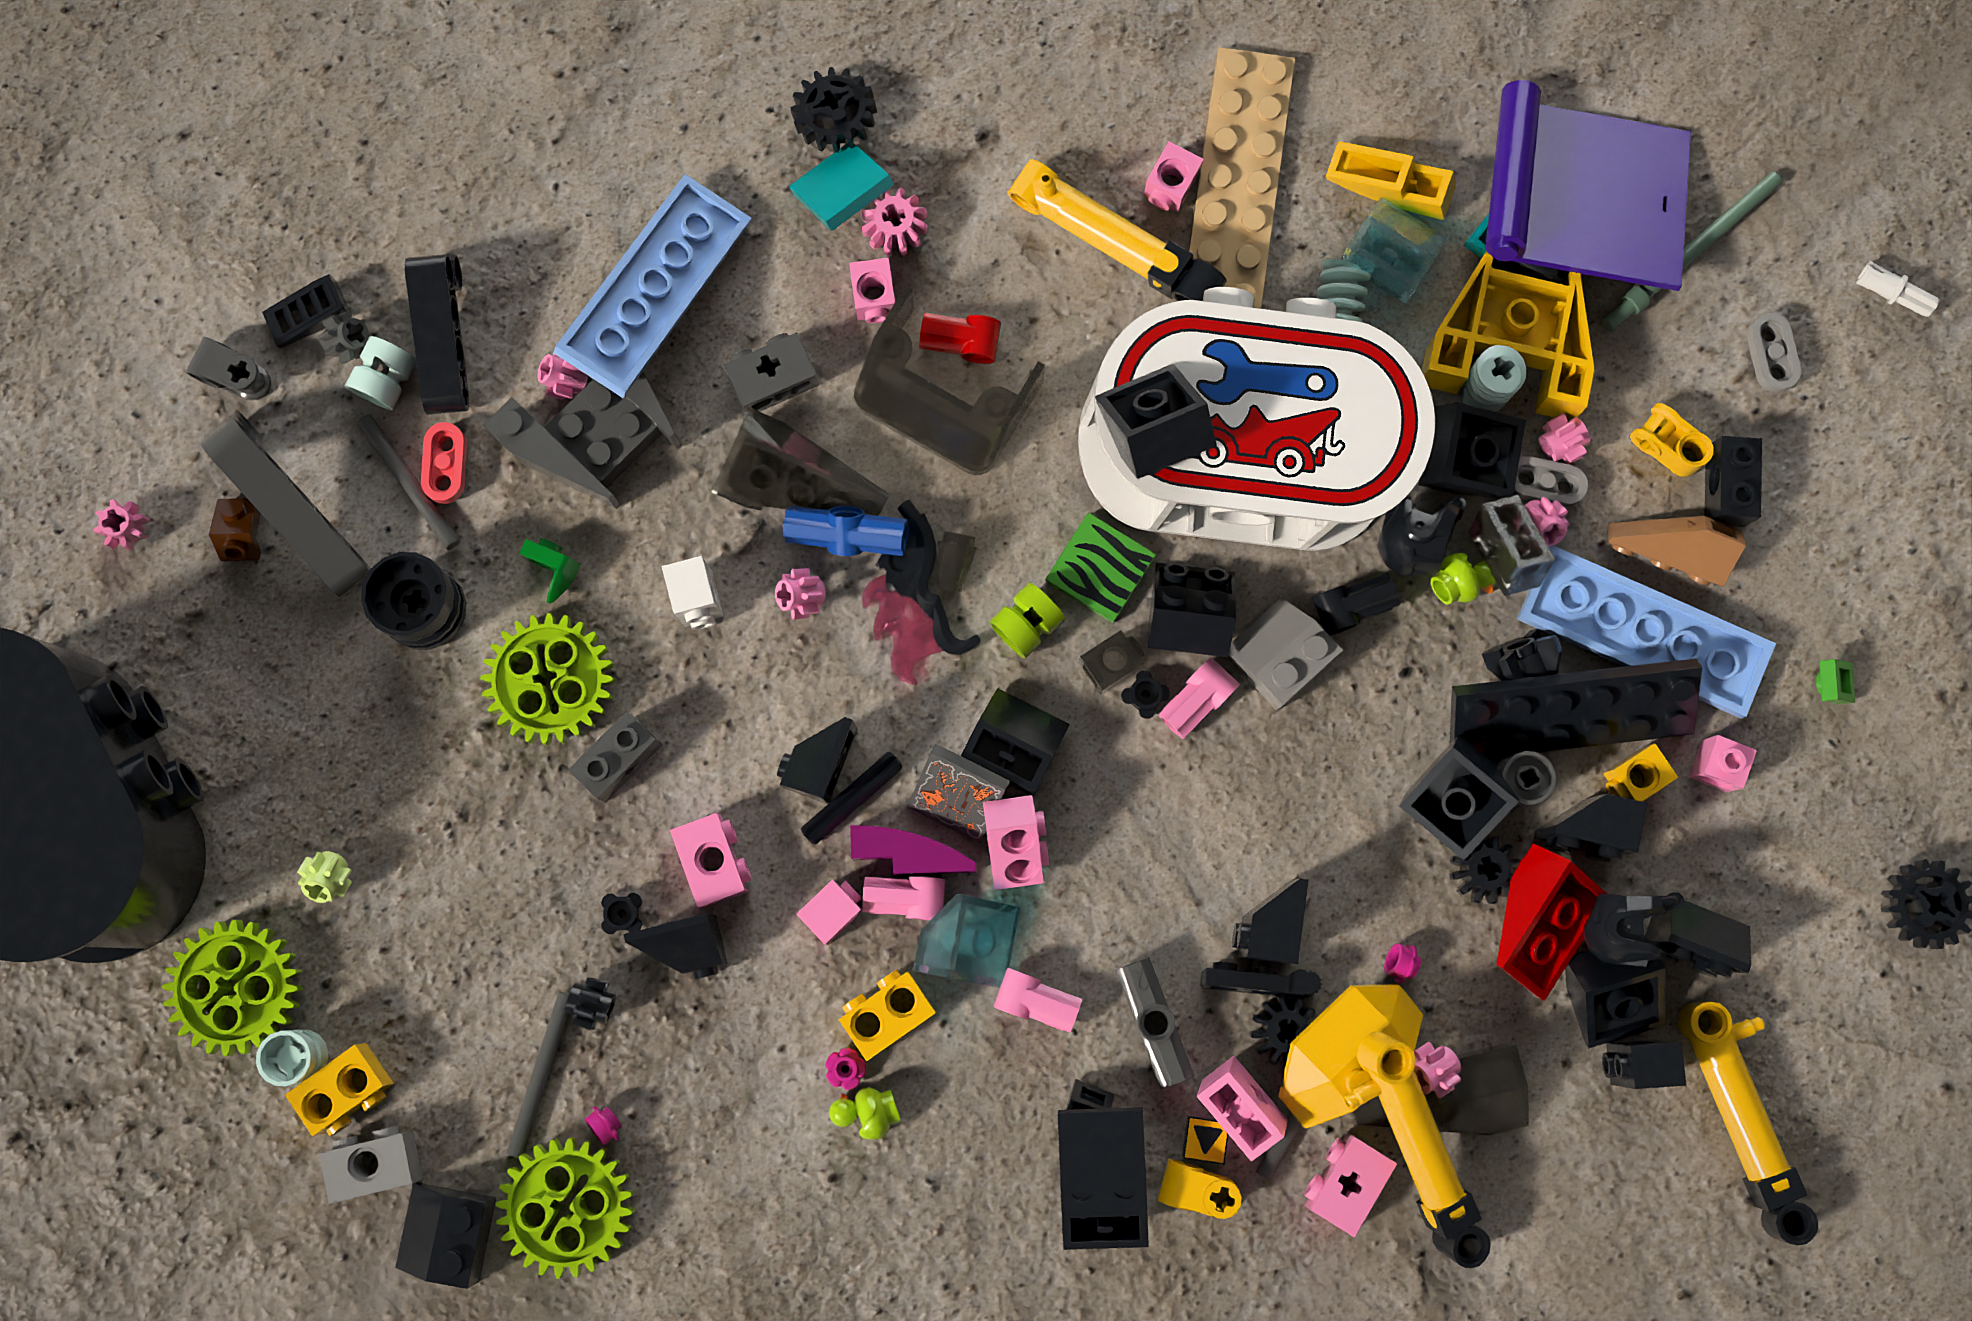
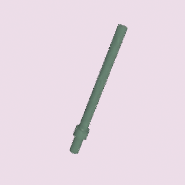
(1639, 297)

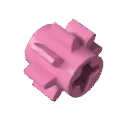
(560, 377)
(1564, 439)
(112, 519)
(1548, 519)
(800, 593)
(1436, 1069)

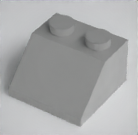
(1282, 652)

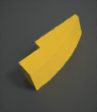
(1394, 178)

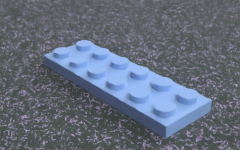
(652, 286)
(1646, 627)

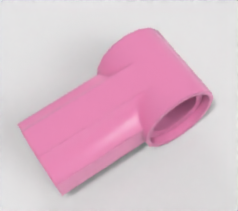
(1204, 692)
(914, 897)
(1028, 998)

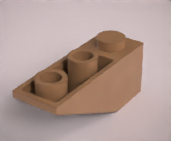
(1690, 544)

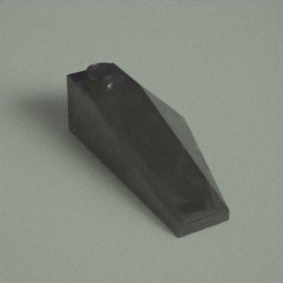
(783, 468)
(1484, 1102)

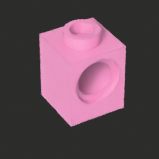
(1173, 162)
(872, 274)
(1722, 763)
(831, 910)

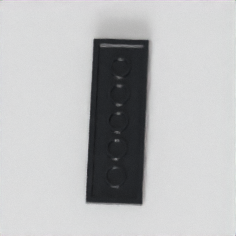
(1578, 708)

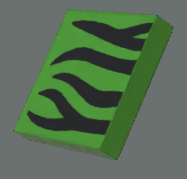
(1100, 567)

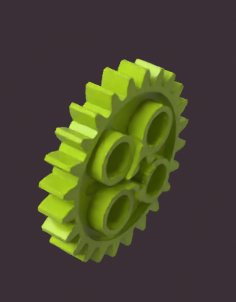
(513, 689)
(210, 960)
(595, 1228)

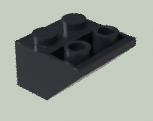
(1192, 609)
(1015, 741)
(1601, 825)
(1703, 937)

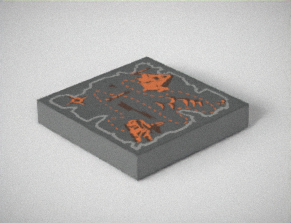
(954, 792)

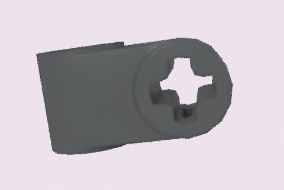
(226, 369)

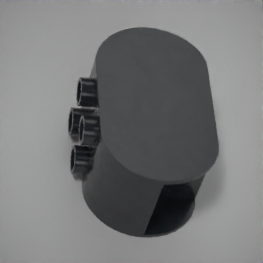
(90, 811)

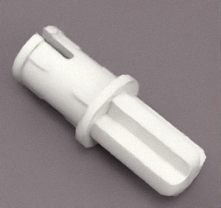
(1897, 289)

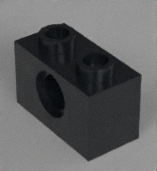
(1734, 481)
(1644, 1064)

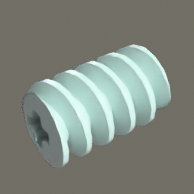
(1341, 287)
(1494, 378)

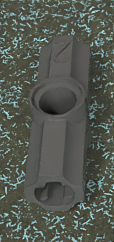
(1163, 1049)

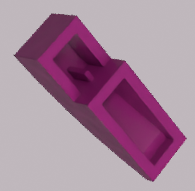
(910, 852)

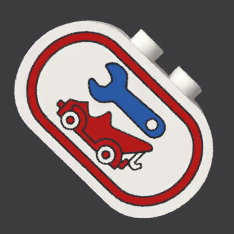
(1308, 416)

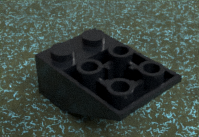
(1103, 1178)

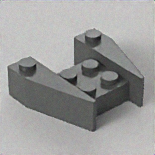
(588, 438)

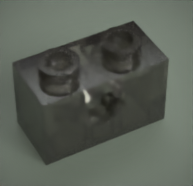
(1511, 545)

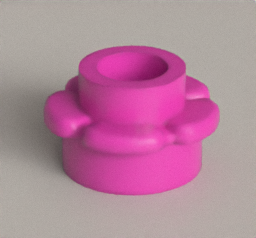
(1402, 962)
(847, 1057)
(603, 1124)

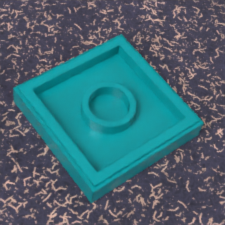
(841, 186)

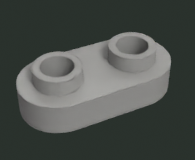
(1777, 354)
(1544, 481)

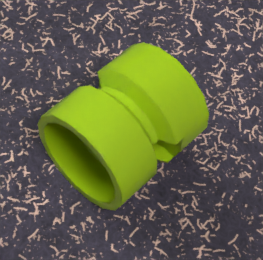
(1017, 630)

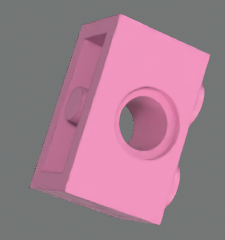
(692, 844)

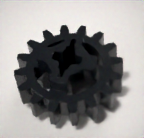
(828, 109)
(1911, 908)

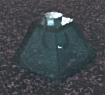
(968, 941)

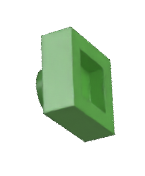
(1836, 681)

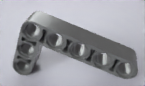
(238, 453)

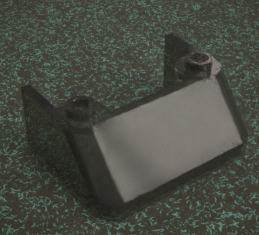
(929, 415)

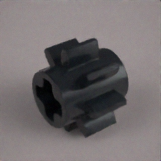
(590, 1003)

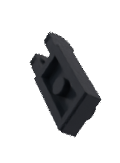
(1262, 981)

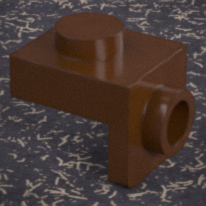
(235, 530)

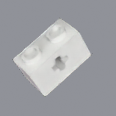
(693, 593)

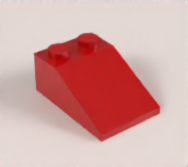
(1544, 919)

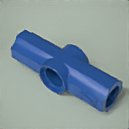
(845, 530)

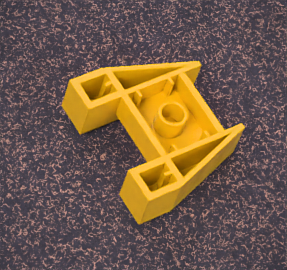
(1528, 314)

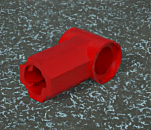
(970, 338)

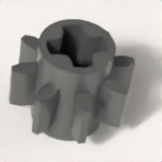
(344, 337)

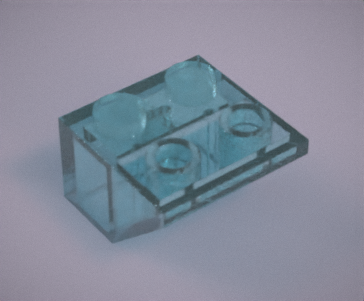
(1394, 249)

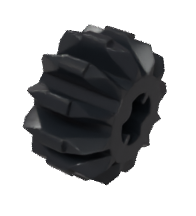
(1480, 884)
(1271, 1028)

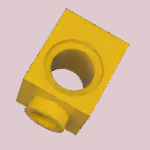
(1651, 763)

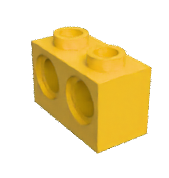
(892, 1023)
(336, 1083)

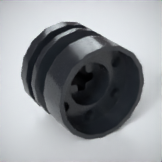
(401, 583)

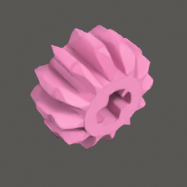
(905, 212)

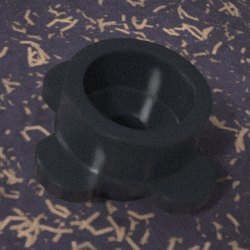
(1157, 694)
(612, 905)

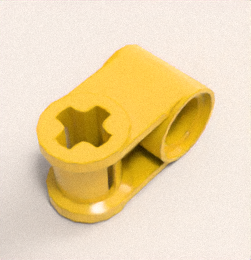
(1670, 439)
(1190, 1190)

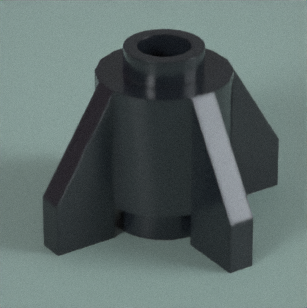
(1525, 657)

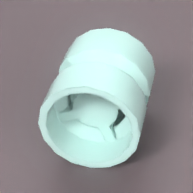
(374, 385)
(291, 1056)

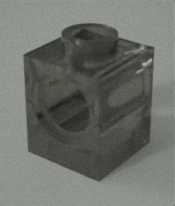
(1099, 674)

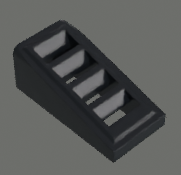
(312, 292)

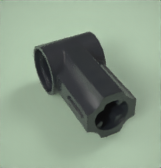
(1346, 607)

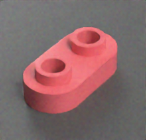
(443, 464)

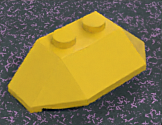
(1324, 1055)

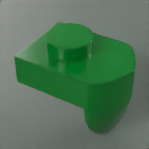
(549, 556)

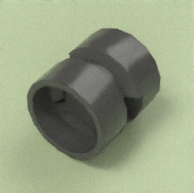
(1529, 776)

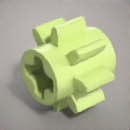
(324, 876)

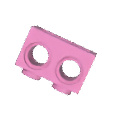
(1014, 842)

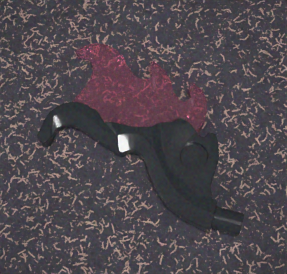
(907, 605)

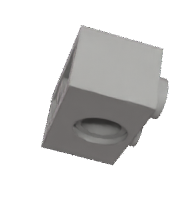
(344, 1167)

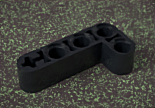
(437, 332)

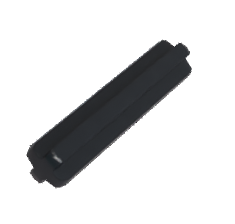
(851, 798)

